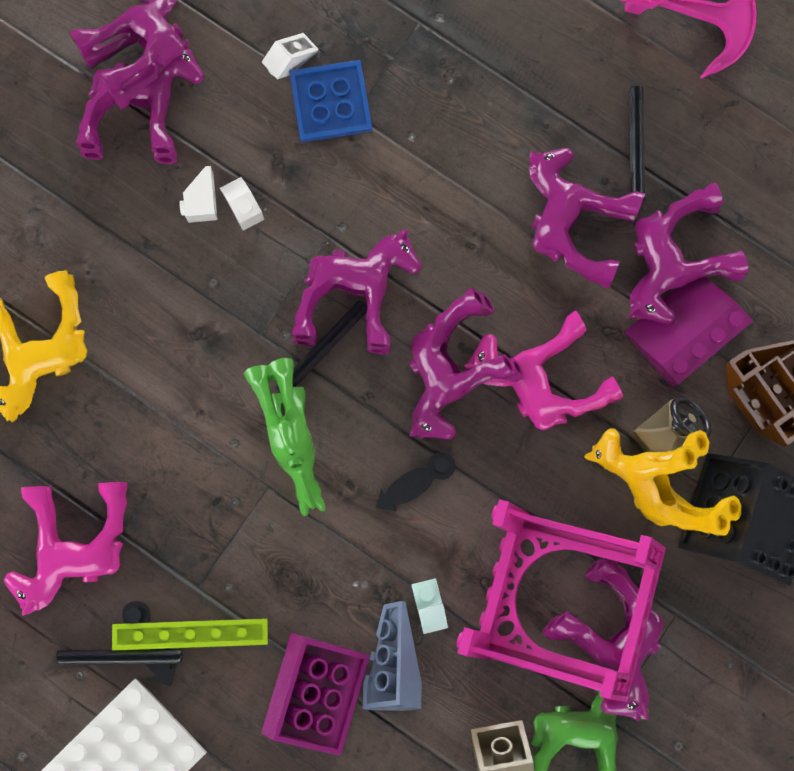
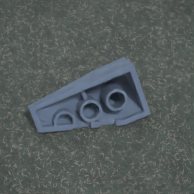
(395, 673)

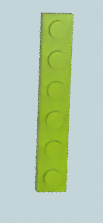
(189, 634)

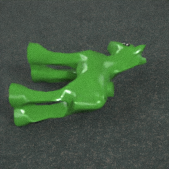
(288, 434)
(575, 728)

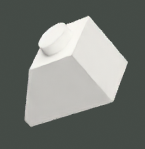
(289, 55)
(200, 198)
(242, 203)

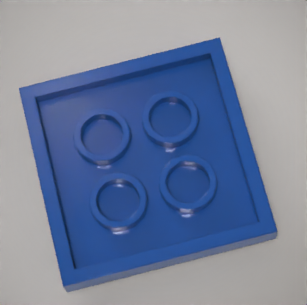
(330, 101)

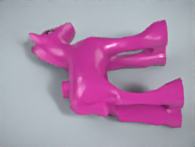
(534, 390)
(67, 559)

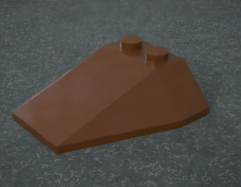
(763, 389)

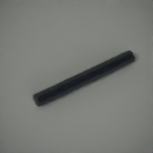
(637, 164)
(328, 342)
(137, 656)

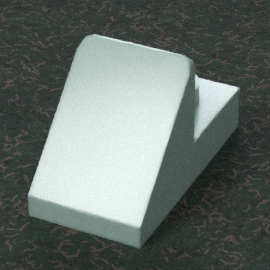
(429, 606)

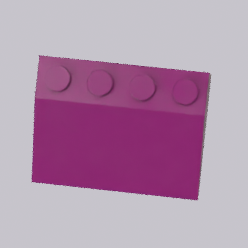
(701, 327)
(315, 694)

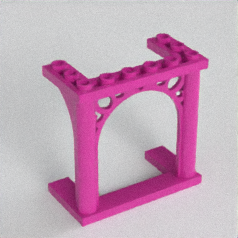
(488, 642)

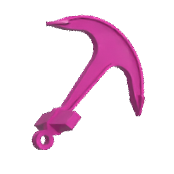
(734, 18)

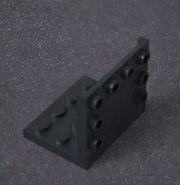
(765, 530)

